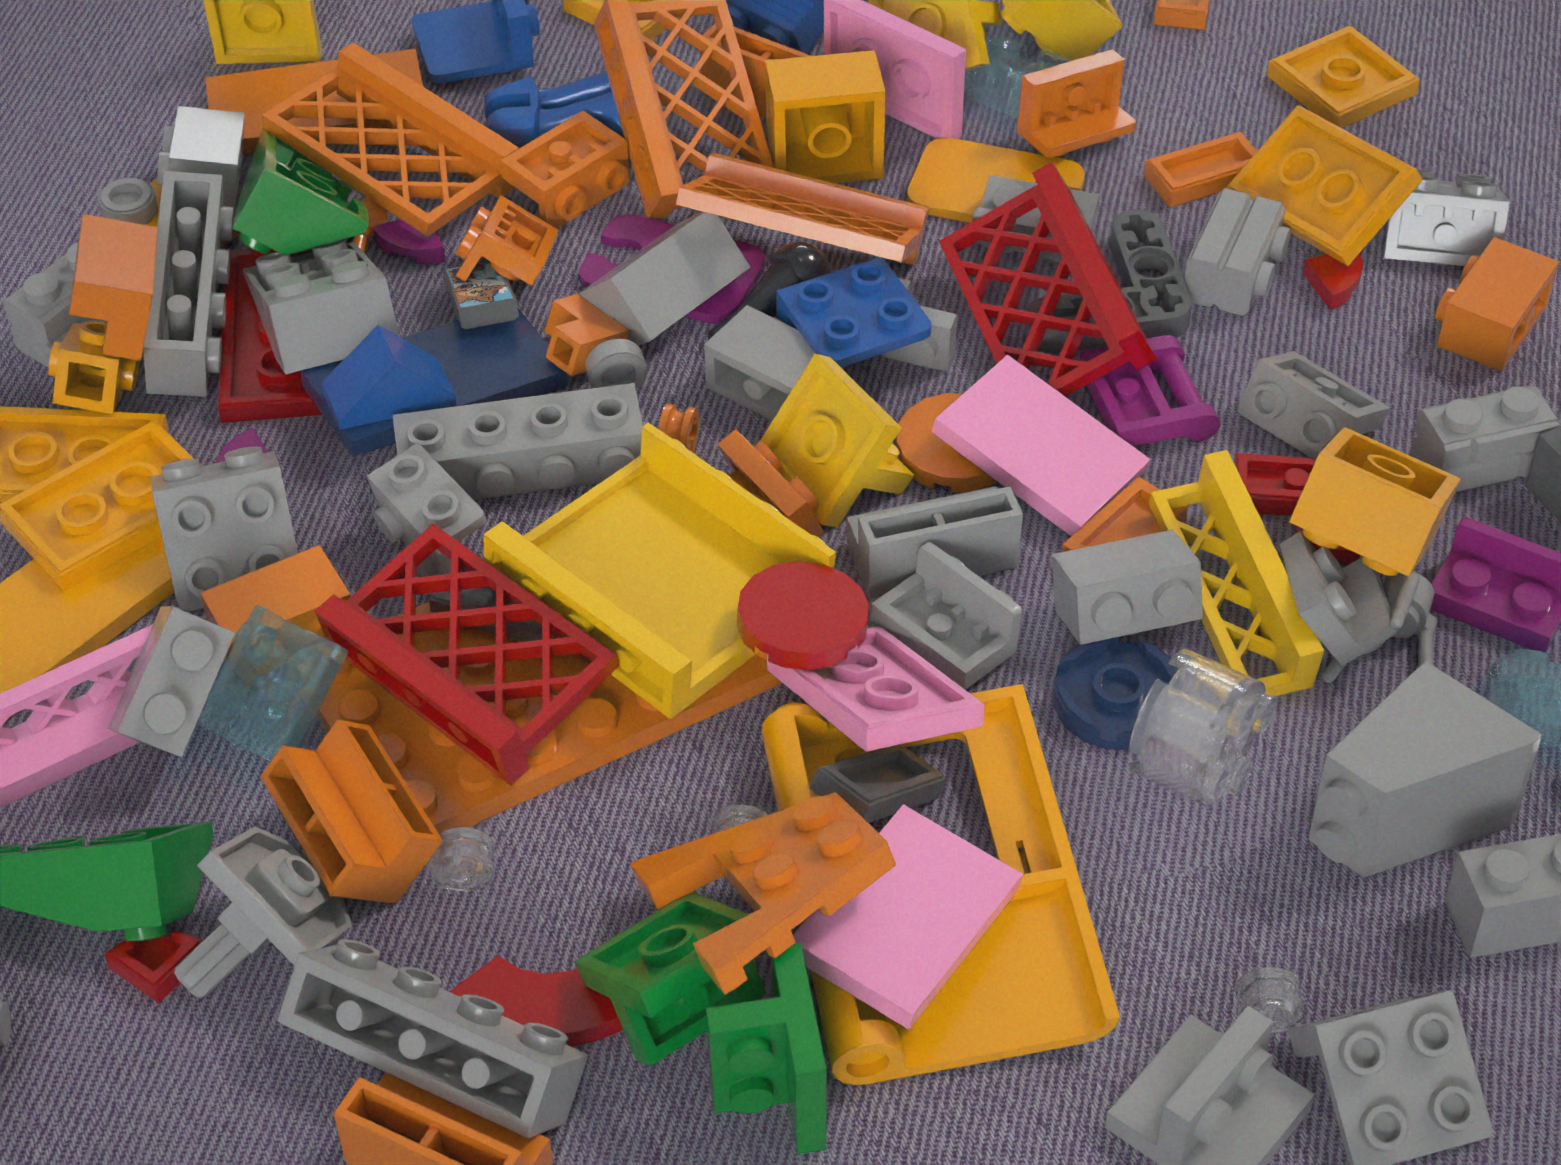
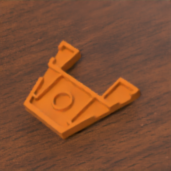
(783, 870)

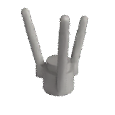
(1410, 606)

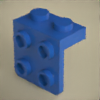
(476, 39)
(854, 312)

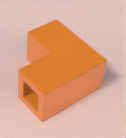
(575, 330)

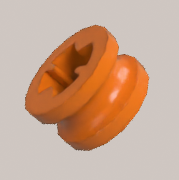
(680, 425)

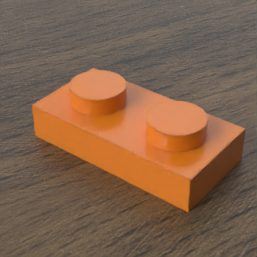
(763, 469)

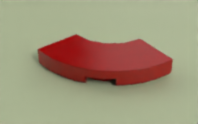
(545, 999)

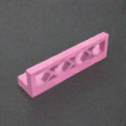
(63, 732)

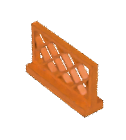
(640, 98)
(414, 119)
(808, 208)

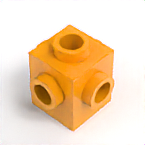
(86, 376)

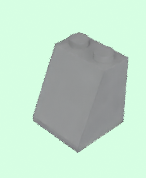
(1421, 775)

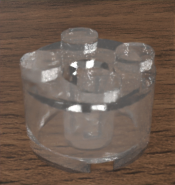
(1200, 728)

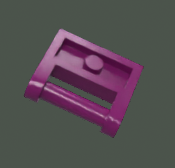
(1136, 406)

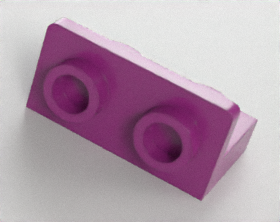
(1501, 585)

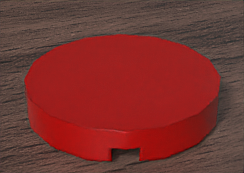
(802, 615)

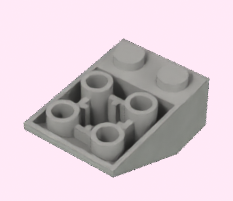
(319, 303)

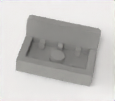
(419, 493)
(950, 617)

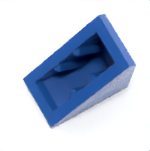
(385, 379)

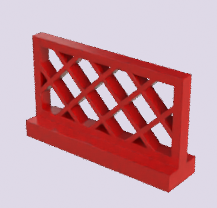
(1080, 257)
(439, 696)

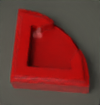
(1333, 279)
(151, 962)

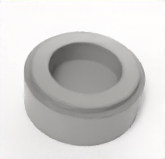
(128, 201)
(615, 364)

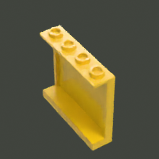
(657, 567)

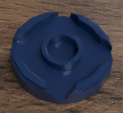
(1104, 687)

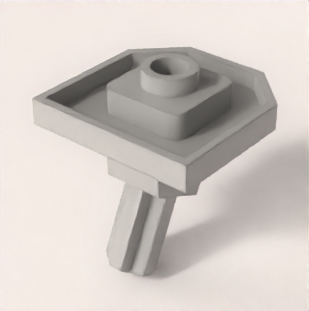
(273, 900)

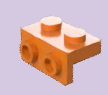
(1074, 104)

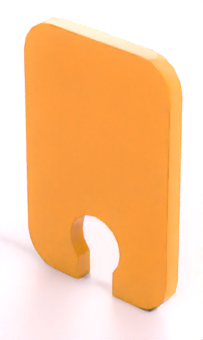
(956, 173)

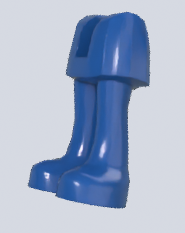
(524, 112)

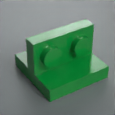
(659, 979)
(772, 1054)

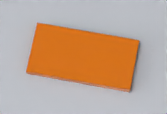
(263, 89)

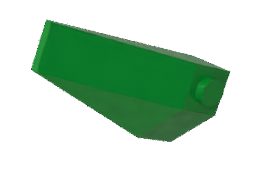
(293, 202)
(114, 883)

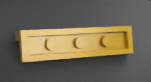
(1255, 567)

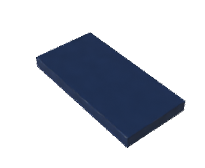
(480, 365)

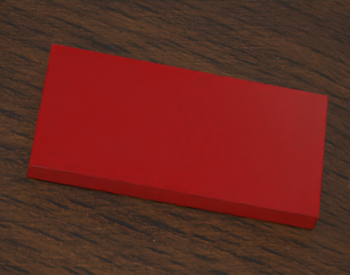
(250, 377)

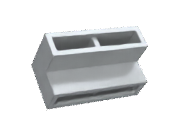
(669, 277)
(973, 526)

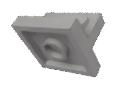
(1211, 1098)

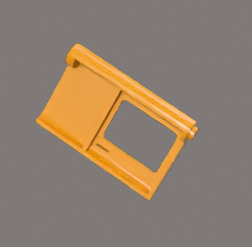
(1036, 969)

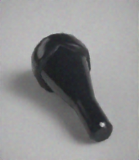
(789, 266)

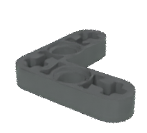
(1138, 290)

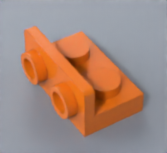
(569, 168)
(508, 238)

